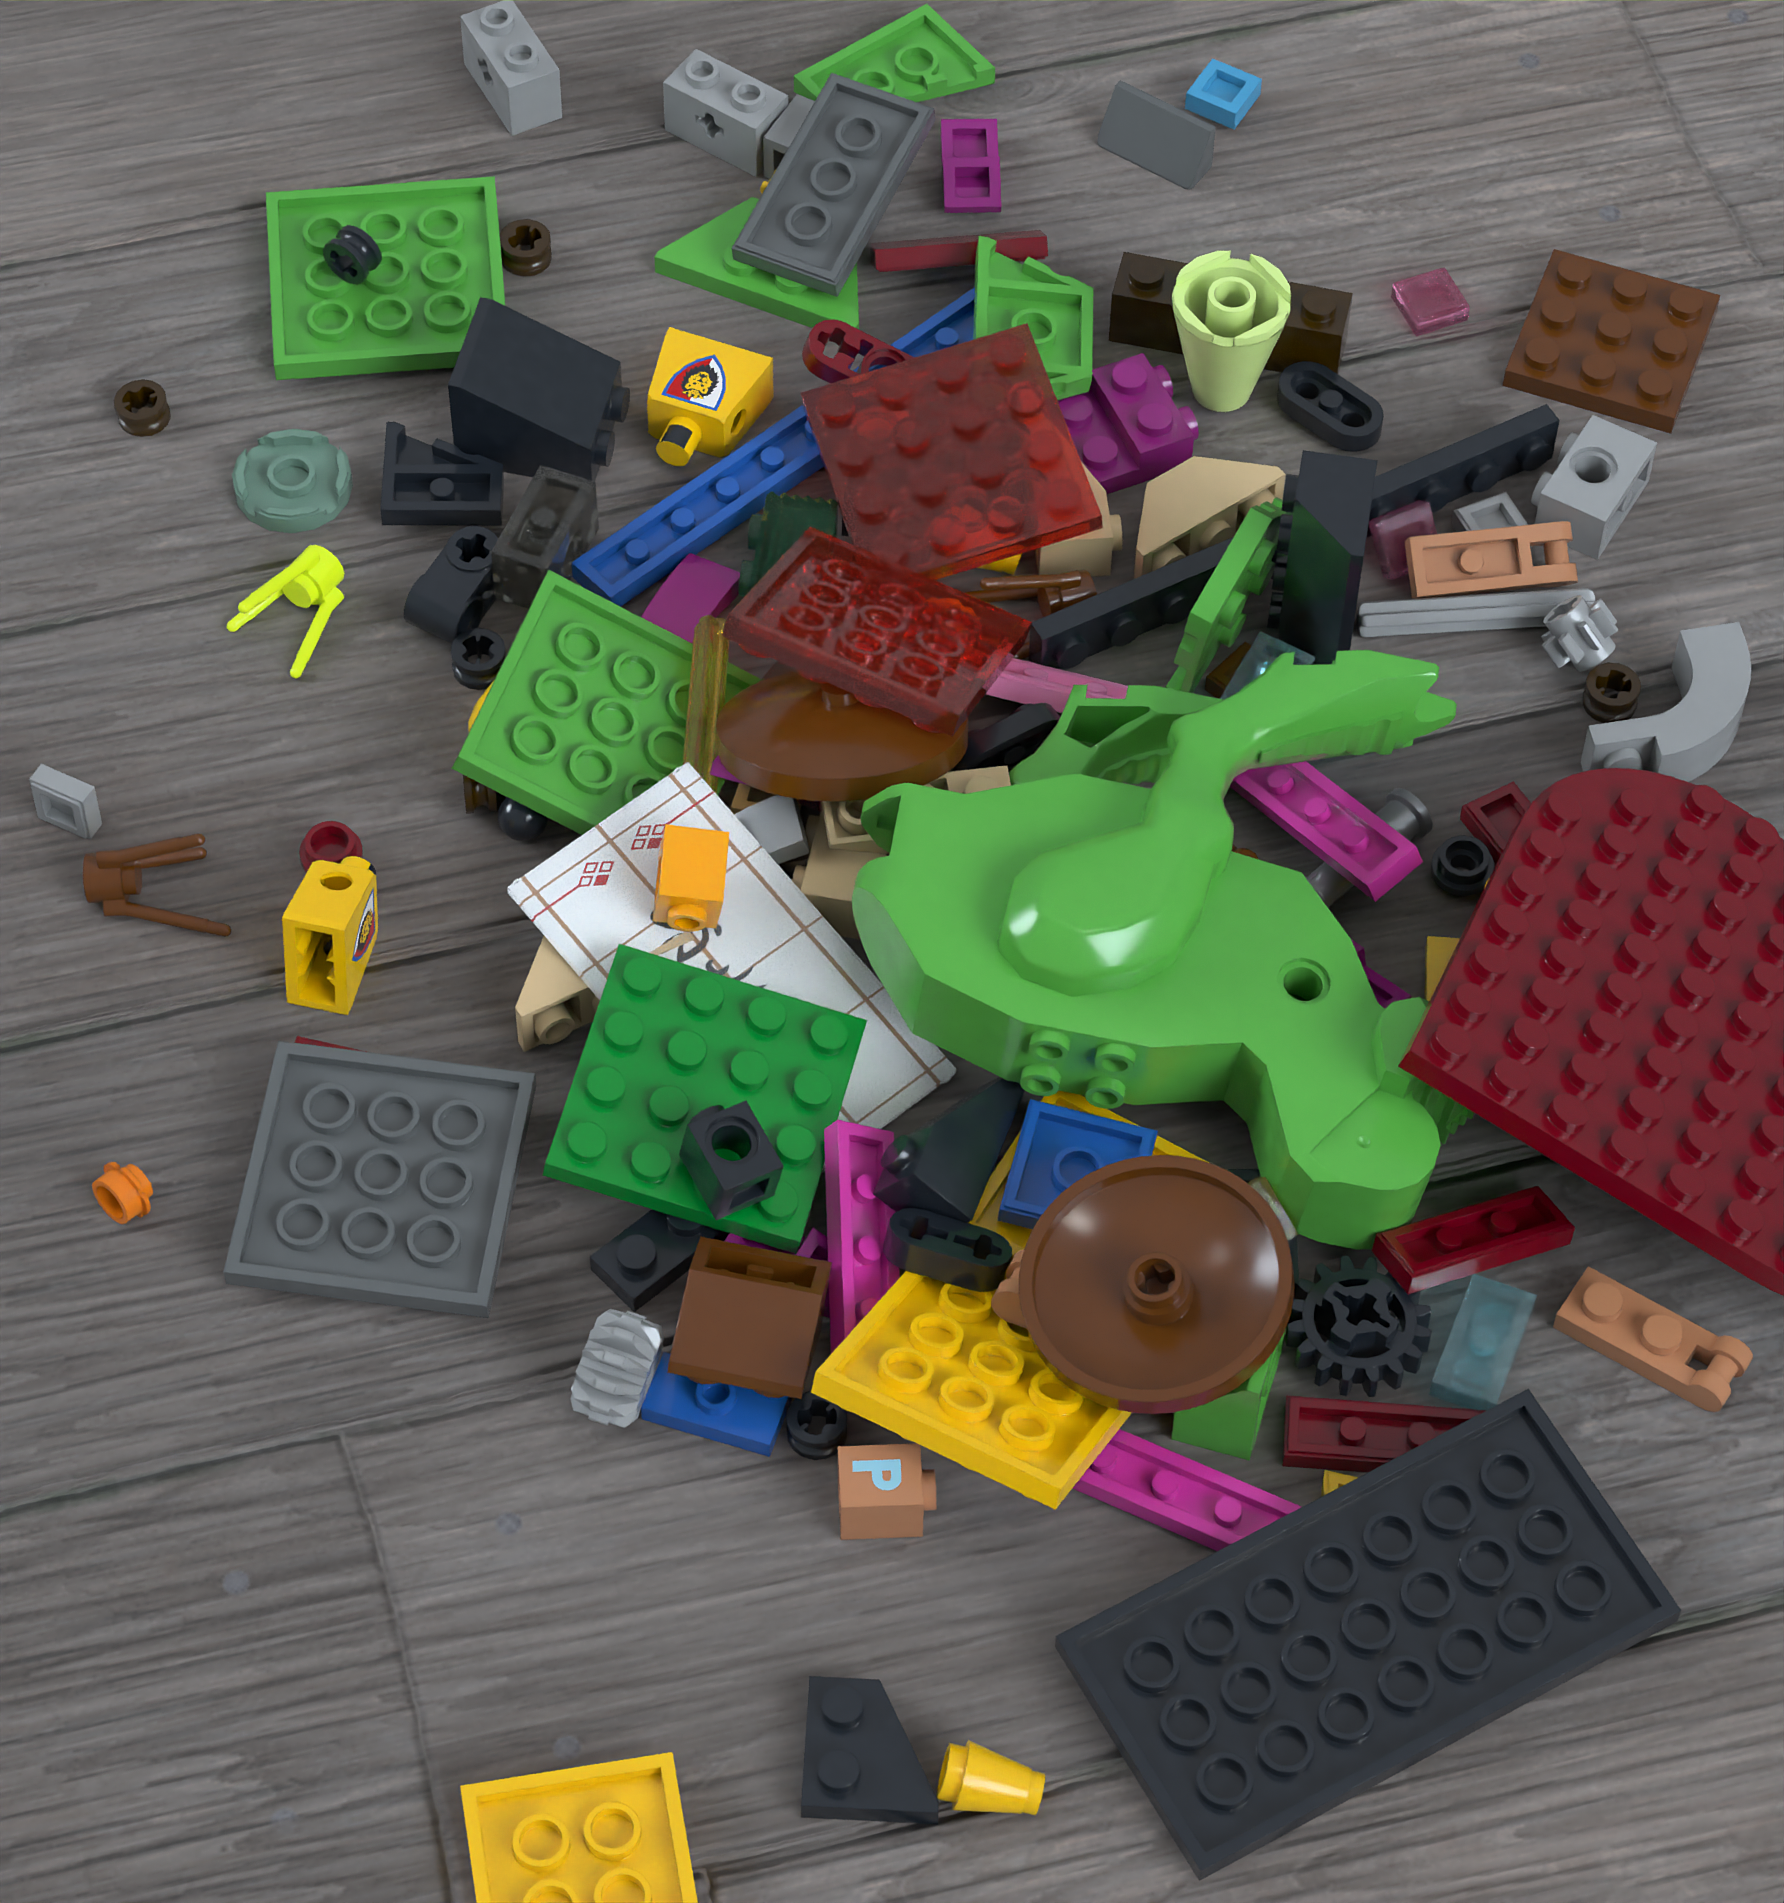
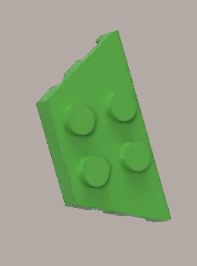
(707, 262)
(1052, 305)
(1218, 611)

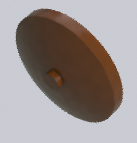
(825, 743)
(1156, 1284)

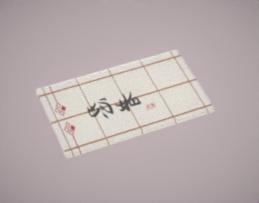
(766, 935)

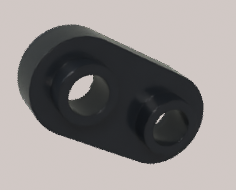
(1337, 408)
(1010, 738)

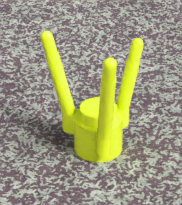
(305, 583)

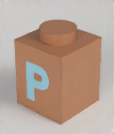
(883, 1491)

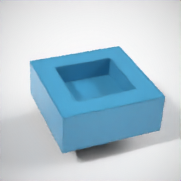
(1223, 93)

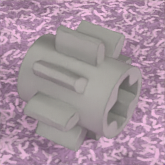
(1579, 633)

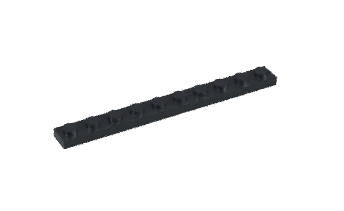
(1171, 591)

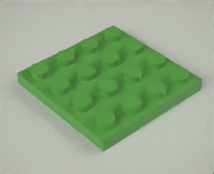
(413, 308)
(584, 708)

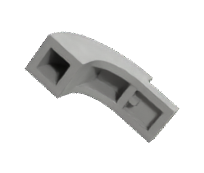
(1691, 737)

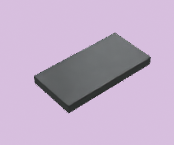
(833, 184)

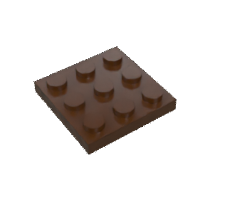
(1611, 341)

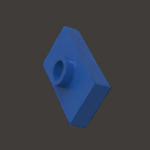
(714, 1410)

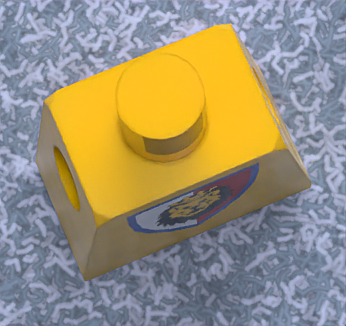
(705, 396)
(336, 905)

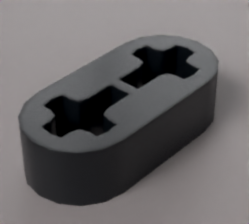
(947, 1249)

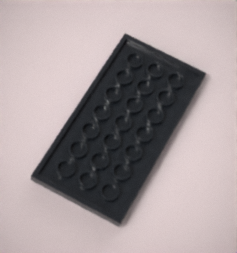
(1365, 1632)

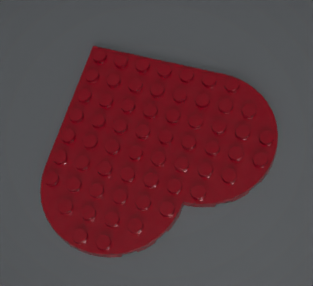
(1631, 1006)

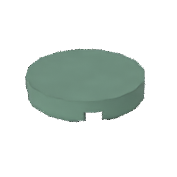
(292, 481)

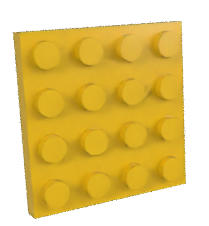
(967, 1387)

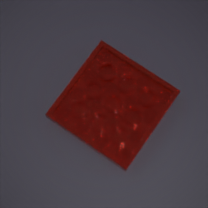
(953, 456)
(877, 631)

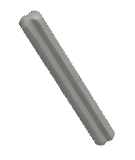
(1461, 612)

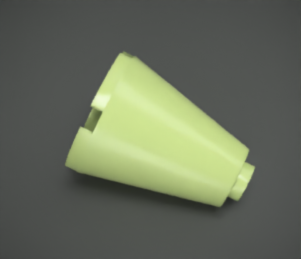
(1228, 324)

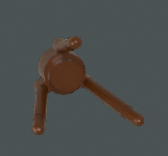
(1052, 591)
(117, 874)

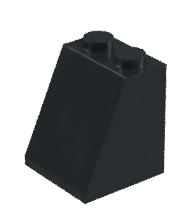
(534, 396)

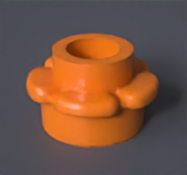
(123, 1192)

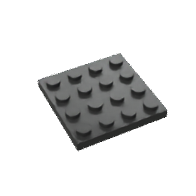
(381, 1179)

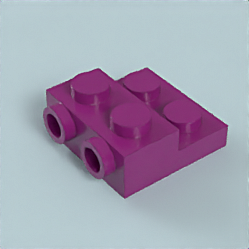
(1129, 424)

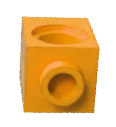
(690, 877)

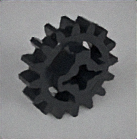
(1359, 1330)

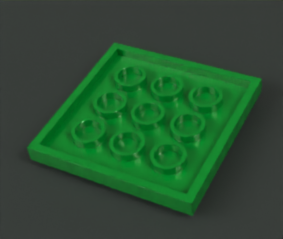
(693, 1040)

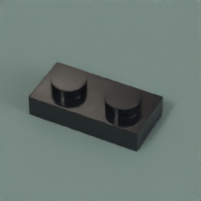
(649, 1256)

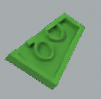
(909, 58)

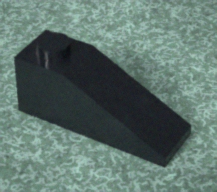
(951, 1155)

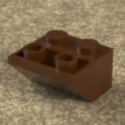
(750, 1318)

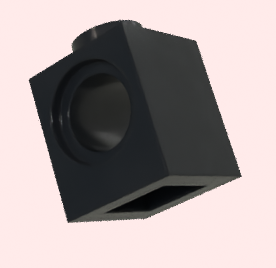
(725, 1183)

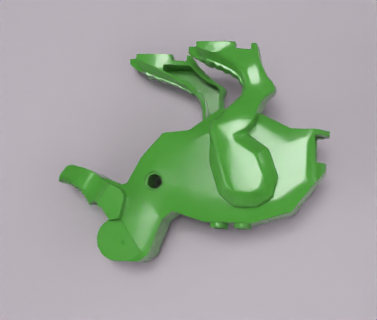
(1139, 961)

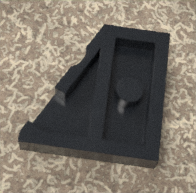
(438, 484)
(860, 1757)

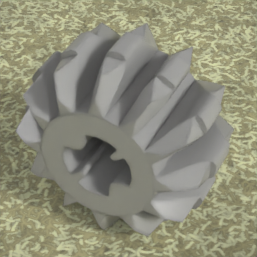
(617, 1368)

